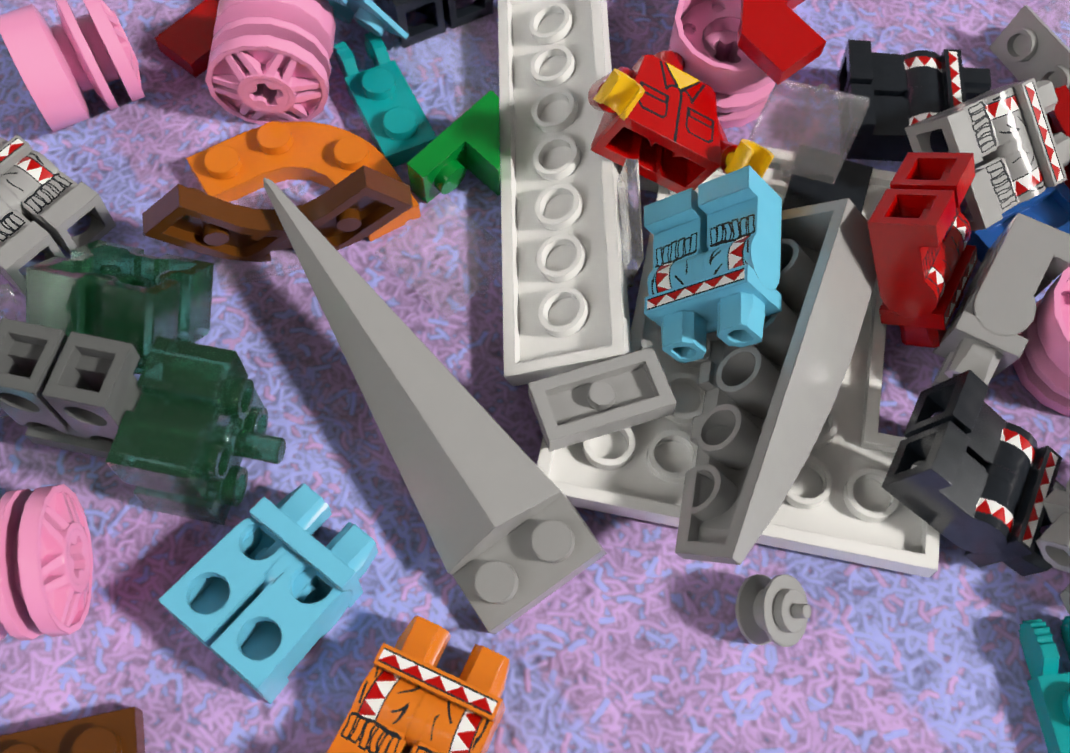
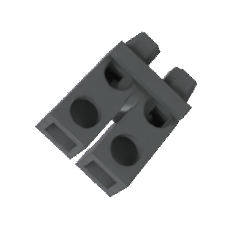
(66, 386)

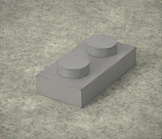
(601, 398)

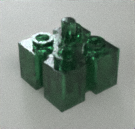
(122, 295)
(192, 432)

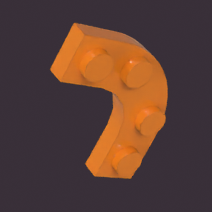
(290, 153)

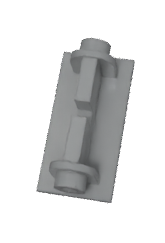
(1033, 50)

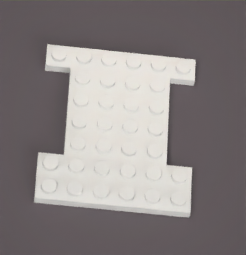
(837, 497)

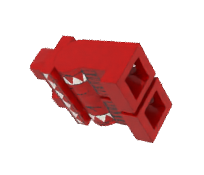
(923, 245)

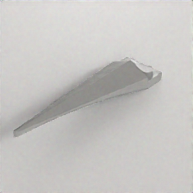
(481, 497)

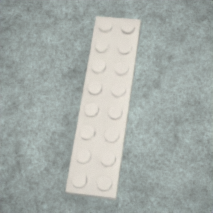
(557, 196)

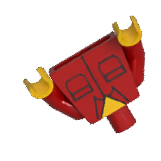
(667, 124)

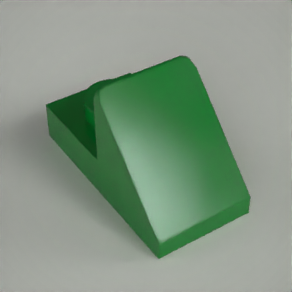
(466, 144)

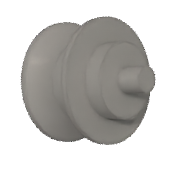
(772, 610)

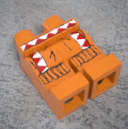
(420, 707)

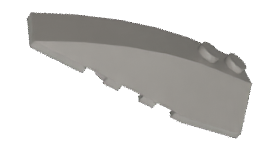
(775, 395)

